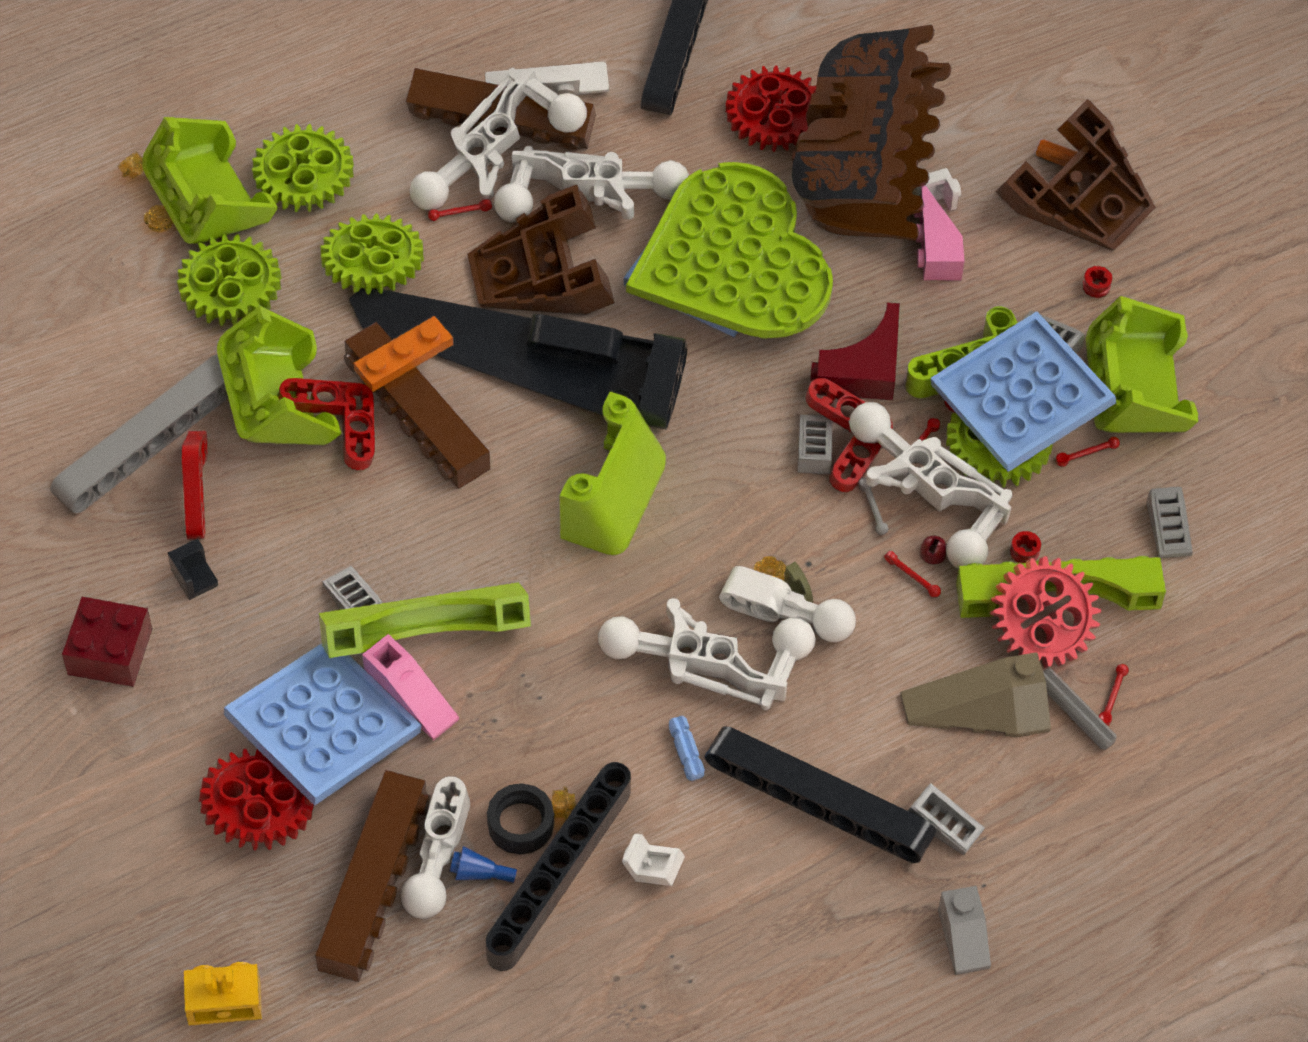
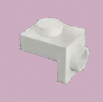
(942, 186)
(652, 862)

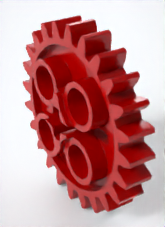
(758, 102)
(252, 801)

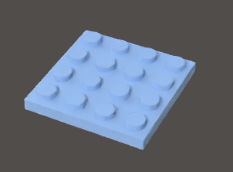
(1023, 391)
(322, 722)

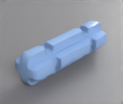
(686, 748)

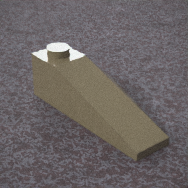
(990, 697)

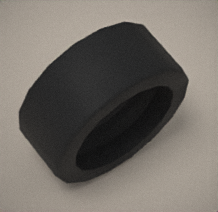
(514, 795)

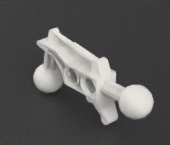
(565, 113)
(596, 176)
(872, 424)
(791, 639)

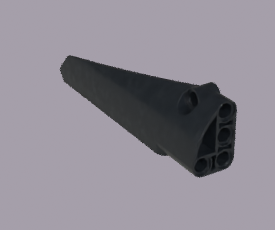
(544, 352)

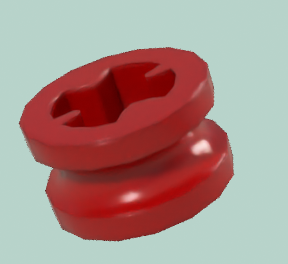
(1099, 273)
(1032, 542)

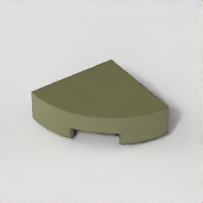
(797, 581)

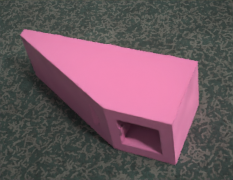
(940, 242)
(409, 686)

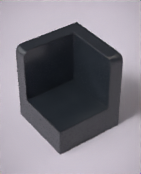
(191, 569)

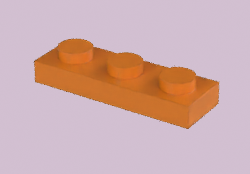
(403, 353)

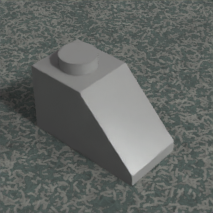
(965, 929)

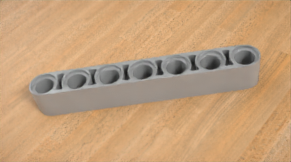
(141, 437)

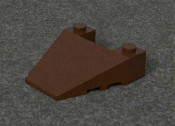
(1092, 194)
(533, 263)

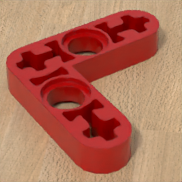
(344, 405)
(847, 457)
(193, 461)

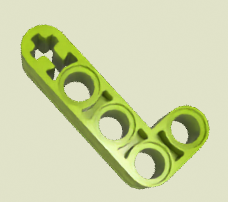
(926, 366)

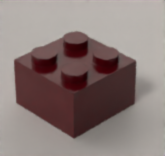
(107, 641)

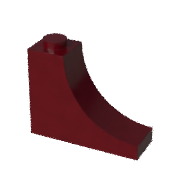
(867, 366)

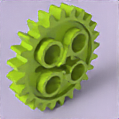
(303, 167)
(372, 253)
(230, 271)
(975, 453)

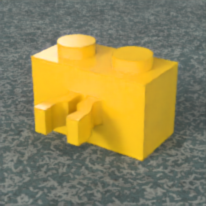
(222, 993)

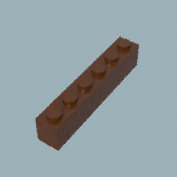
(457, 97)
(424, 415)
(372, 876)

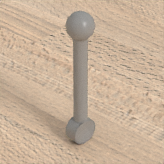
(881, 527)

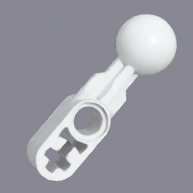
(772, 599)
(424, 892)

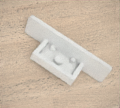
(564, 79)

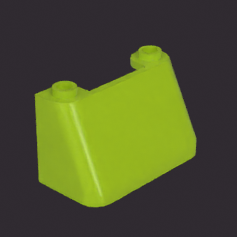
(197, 183)
(1133, 356)
(254, 362)
(608, 508)

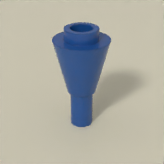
(473, 866)

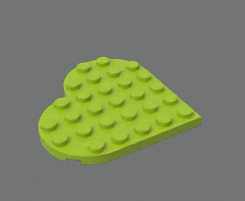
(734, 255)

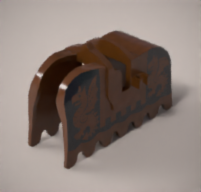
(868, 134)

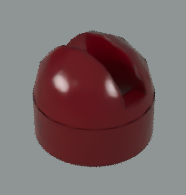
(939, 553)

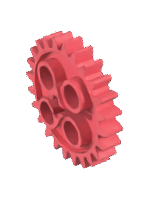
(1030, 586)

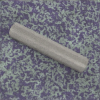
(1078, 710)

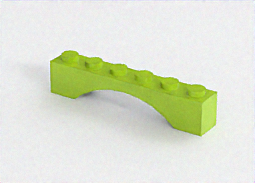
(1129, 583)
(480, 609)

